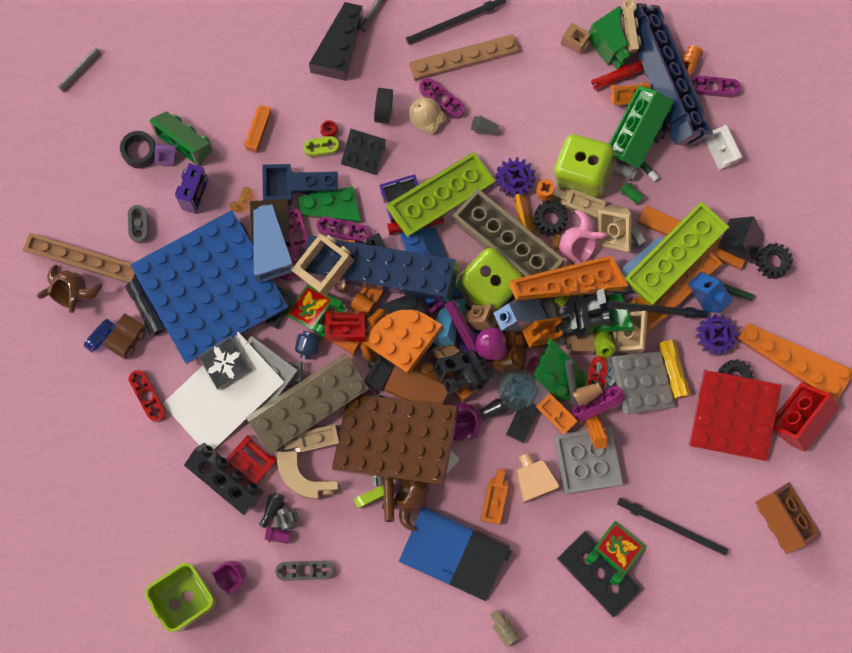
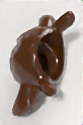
(68, 289)
(410, 499)

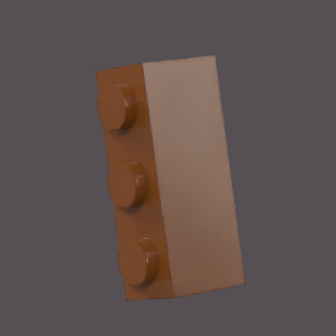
(418, 386)
(787, 518)

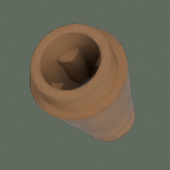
(587, 394)

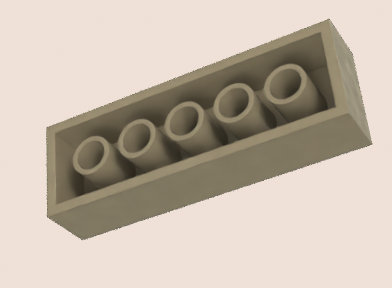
(499, 230)
(307, 403)

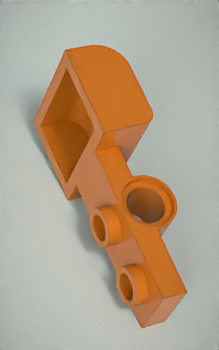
(365, 302)

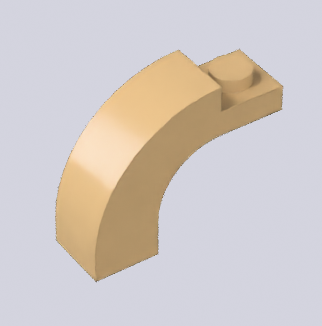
(290, 473)

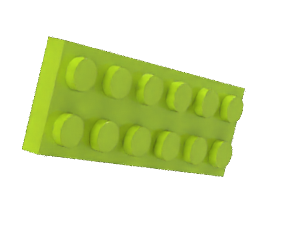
(440, 194)
(676, 253)

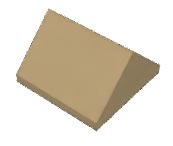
(634, 340)

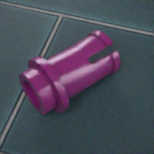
(277, 535)

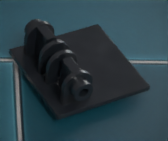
(363, 151)

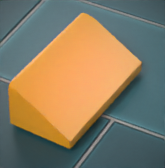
(523, 212)

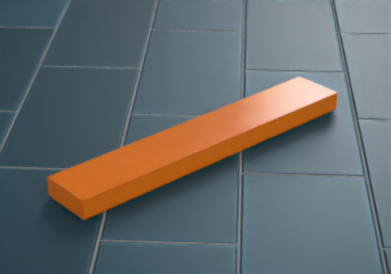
(665, 224)

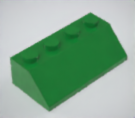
(640, 126)

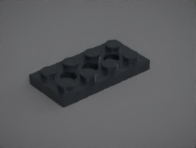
(597, 588)

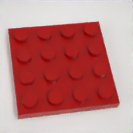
(735, 415)

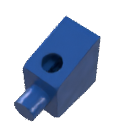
(713, 297)

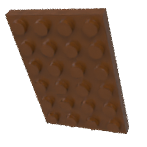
(396, 439)

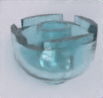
(517, 389)

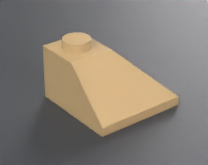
(616, 223)

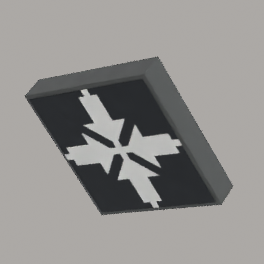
(224, 363)

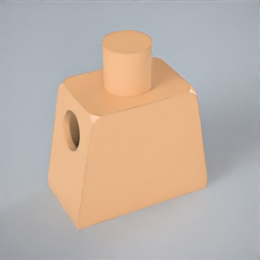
(534, 478)

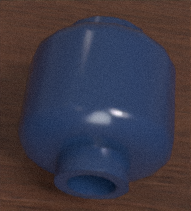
(308, 344)

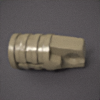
(504, 629)

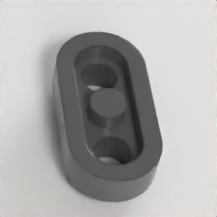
(138, 225)

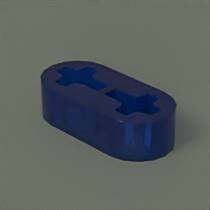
(99, 335)

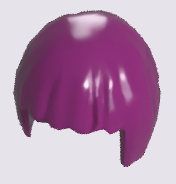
(491, 344)
(230, 576)

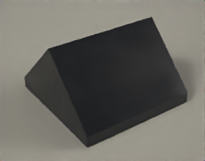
(742, 238)

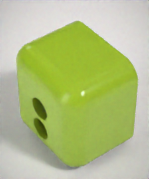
(581, 175)
(478, 288)
(171, 586)

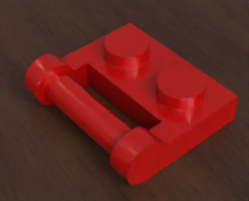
(345, 327)
(249, 466)

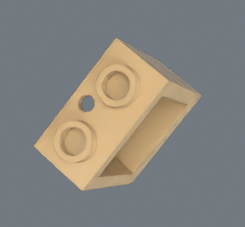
(334, 275)

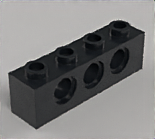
(214, 477)

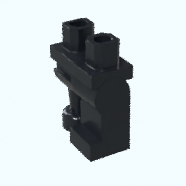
(586, 314)
(466, 365)

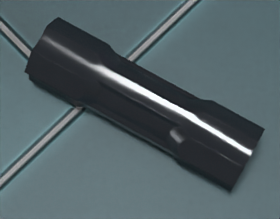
(151, 318)

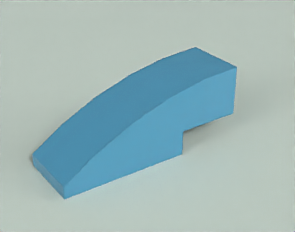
(448, 333)

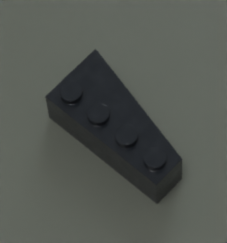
(337, 46)

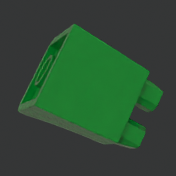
(609, 39)

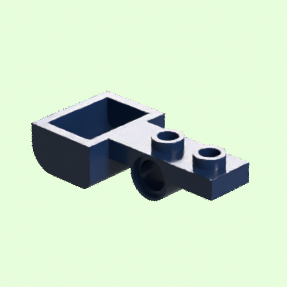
(281, 182)

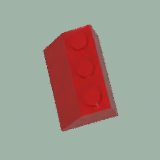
(804, 416)

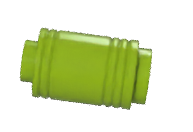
(604, 344)

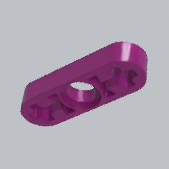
(719, 81)
(441, 91)
(329, 231)
(608, 399)

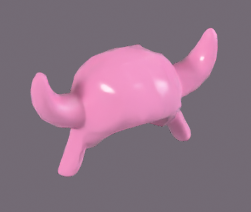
(579, 243)

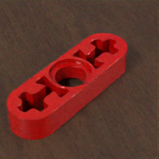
(603, 372)
(145, 381)

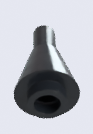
(274, 503)

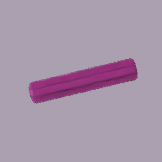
(461, 325)

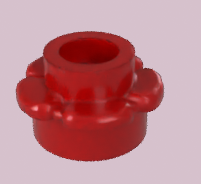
(329, 124)

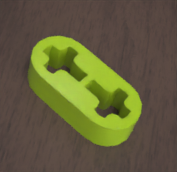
(323, 150)
(369, 497)

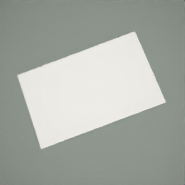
(213, 413)

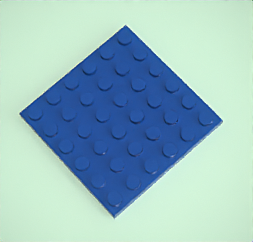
(208, 286)

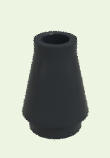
(493, 409)

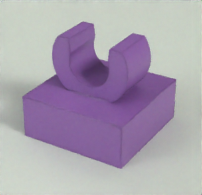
(164, 154)

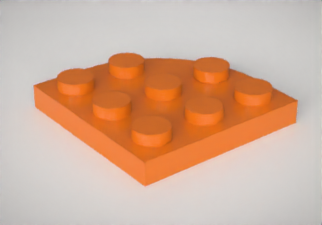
(403, 337)

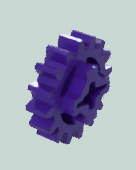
(509, 173)
(708, 327)

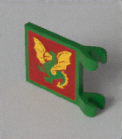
(311, 309)
(618, 549)

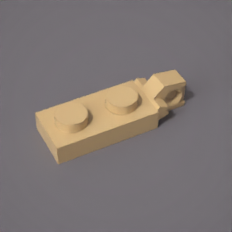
(630, 25)
(580, 201)
(313, 439)

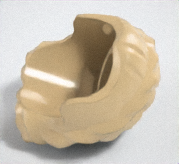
(426, 115)

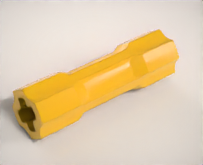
(678, 383)

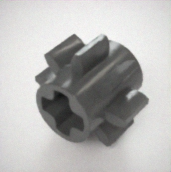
(286, 518)

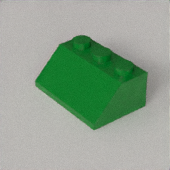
(183, 137)

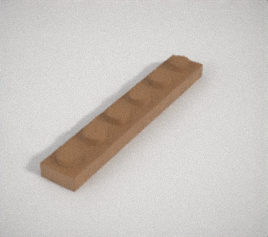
(463, 57)
(79, 258)

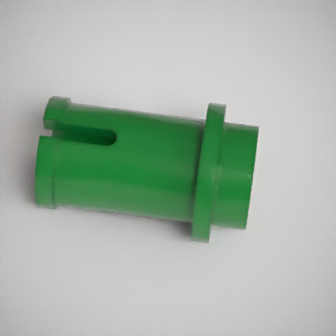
(631, 192)

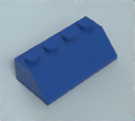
(426, 242)

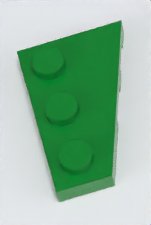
(337, 205)

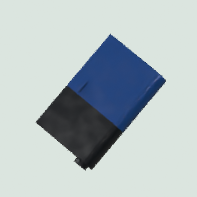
(454, 553)

